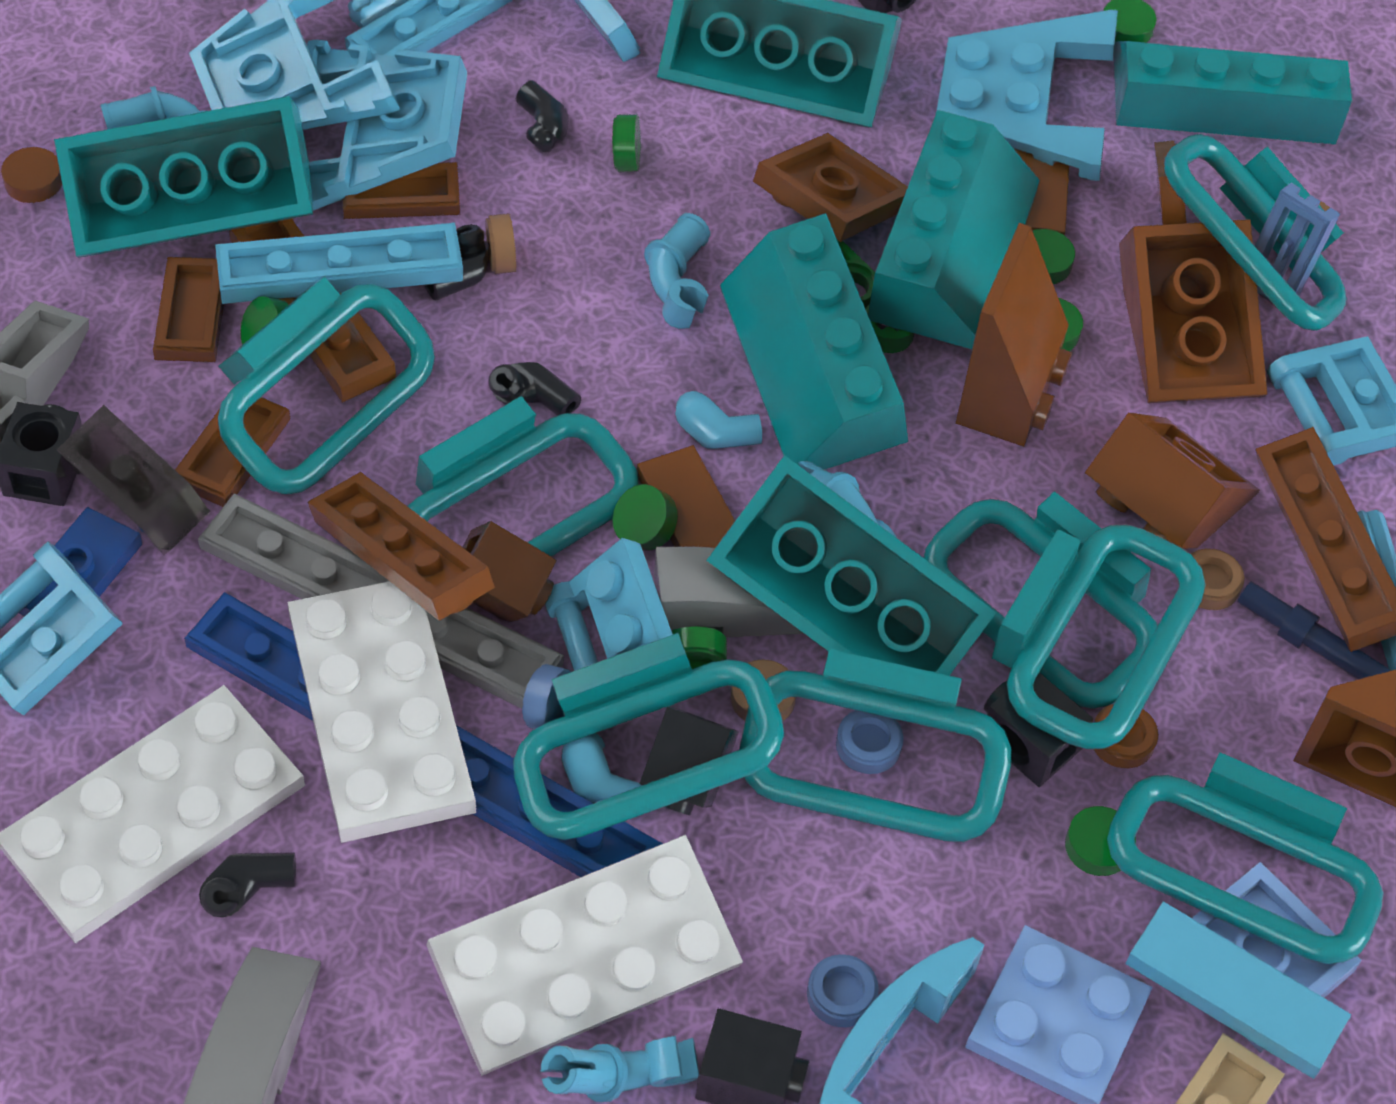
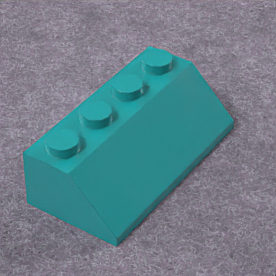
(784, 53)
(1230, 92)
(185, 176)
(952, 231)
(813, 348)
(846, 577)

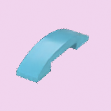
(927, 987)

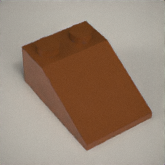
(1192, 314)
(1016, 348)

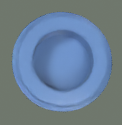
(540, 698)
(869, 742)
(841, 990)

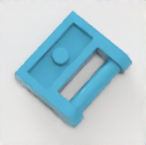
(1356, 388)
(620, 600)
(54, 633)

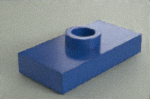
(96, 549)

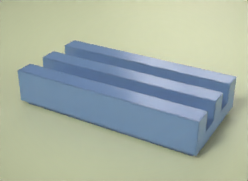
(1307, 213)

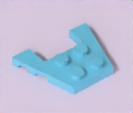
(267, 59)
(1008, 81)
(396, 143)

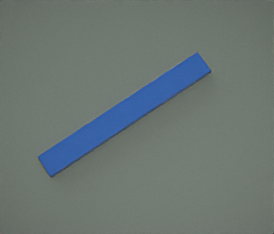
(268, 659)

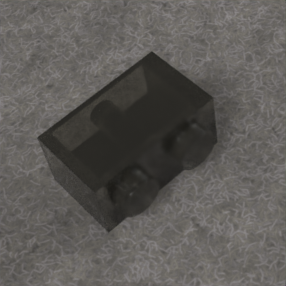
(134, 480)

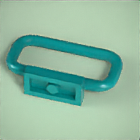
(1254, 193)
(284, 345)
(505, 442)
(1116, 586)
(1047, 606)
(628, 689)
(902, 695)
(1267, 812)

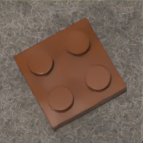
(831, 180)

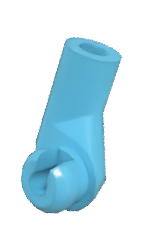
(712, 427)
(590, 772)

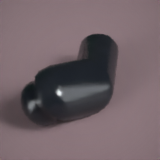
(547, 111)
(475, 258)
(535, 385)
(242, 876)

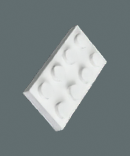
(380, 711)
(149, 812)
(583, 954)

